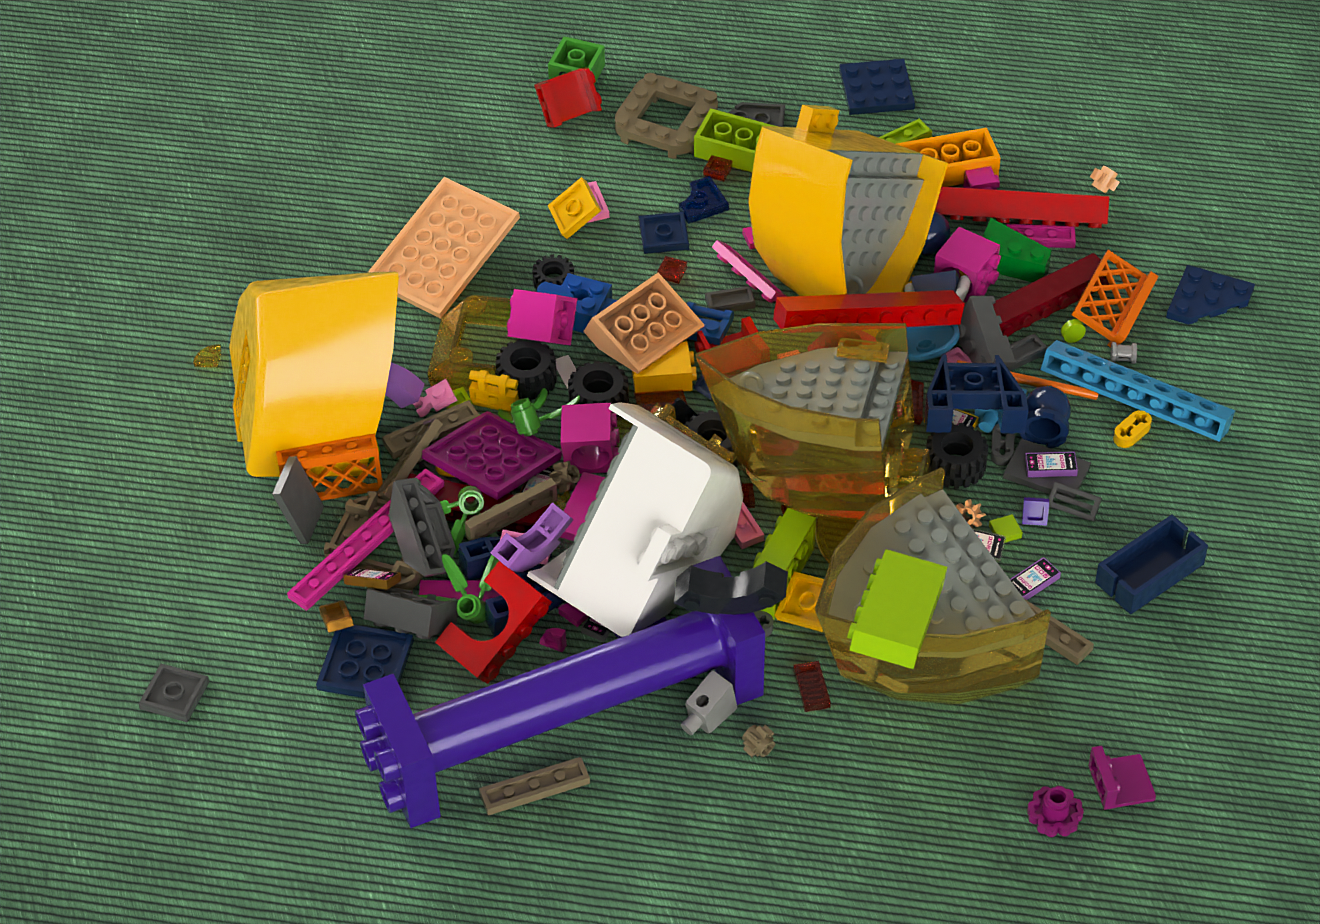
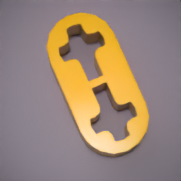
(1128, 426)

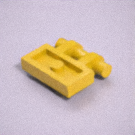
(492, 396)

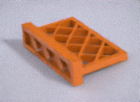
(1133, 304)
(337, 451)

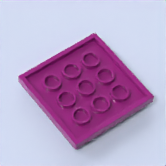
(491, 455)

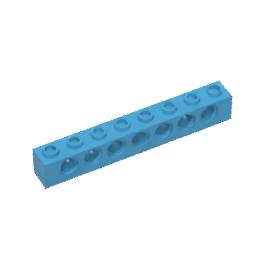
(1137, 390)

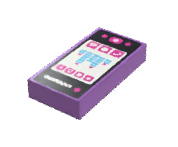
(1051, 464)
(1035, 578)

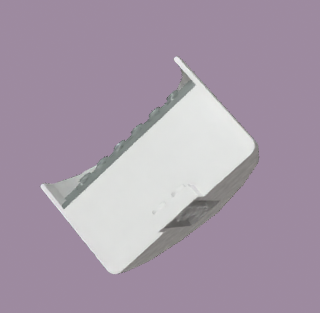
(652, 519)

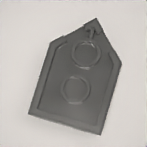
(762, 112)

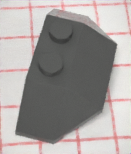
(420, 527)

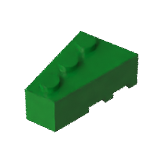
(1020, 255)

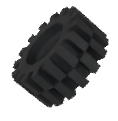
(551, 266)

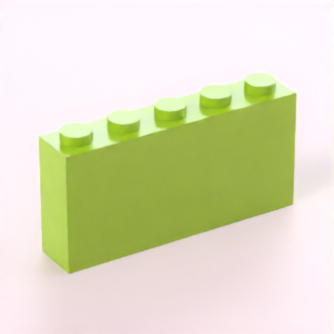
(897, 608)

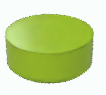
(1073, 331)

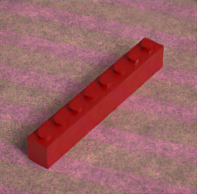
(1023, 206)
(912, 308)

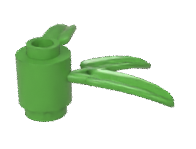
(525, 416)
(468, 508)
(468, 606)

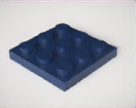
(877, 86)
(362, 656)

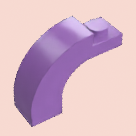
(403, 386)
(536, 544)

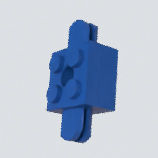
(591, 297)

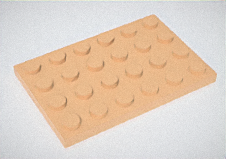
(445, 245)

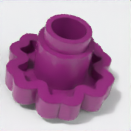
(1055, 811)

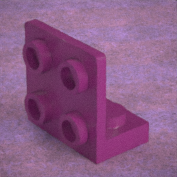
(1120, 779)

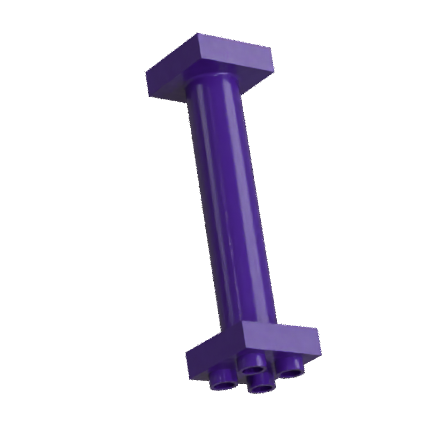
(418, 745)

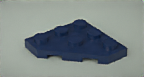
(1207, 294)

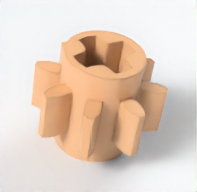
(1104, 179)
(971, 509)

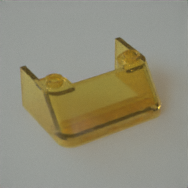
(455, 362)

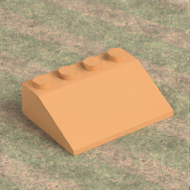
(643, 324)

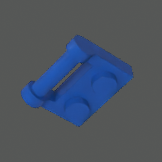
(713, 330)

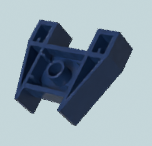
(975, 387)
(473, 561)

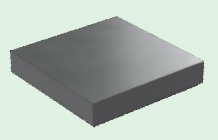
(174, 692)

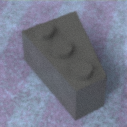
(981, 333)
(409, 612)

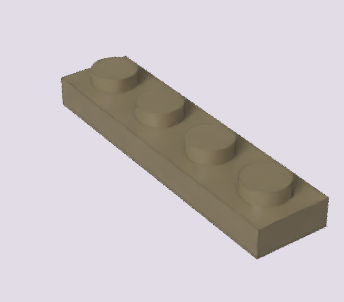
(451, 419)
(413, 454)
(511, 510)
(1065, 640)
(534, 786)

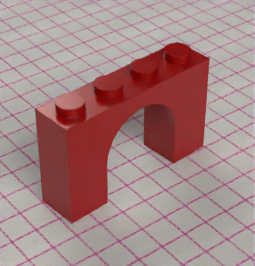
(488, 656)

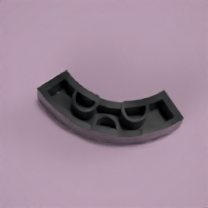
(742, 594)

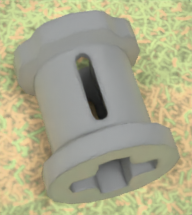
(1123, 352)

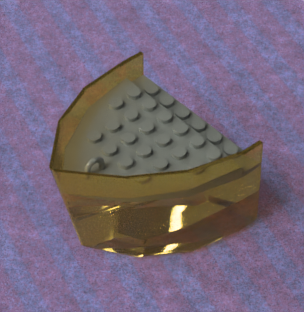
(814, 424)
(982, 627)

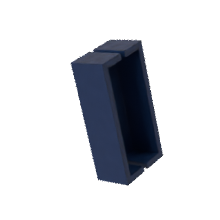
(1151, 564)

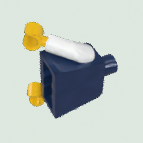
(940, 281)

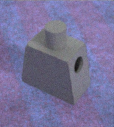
(709, 704)

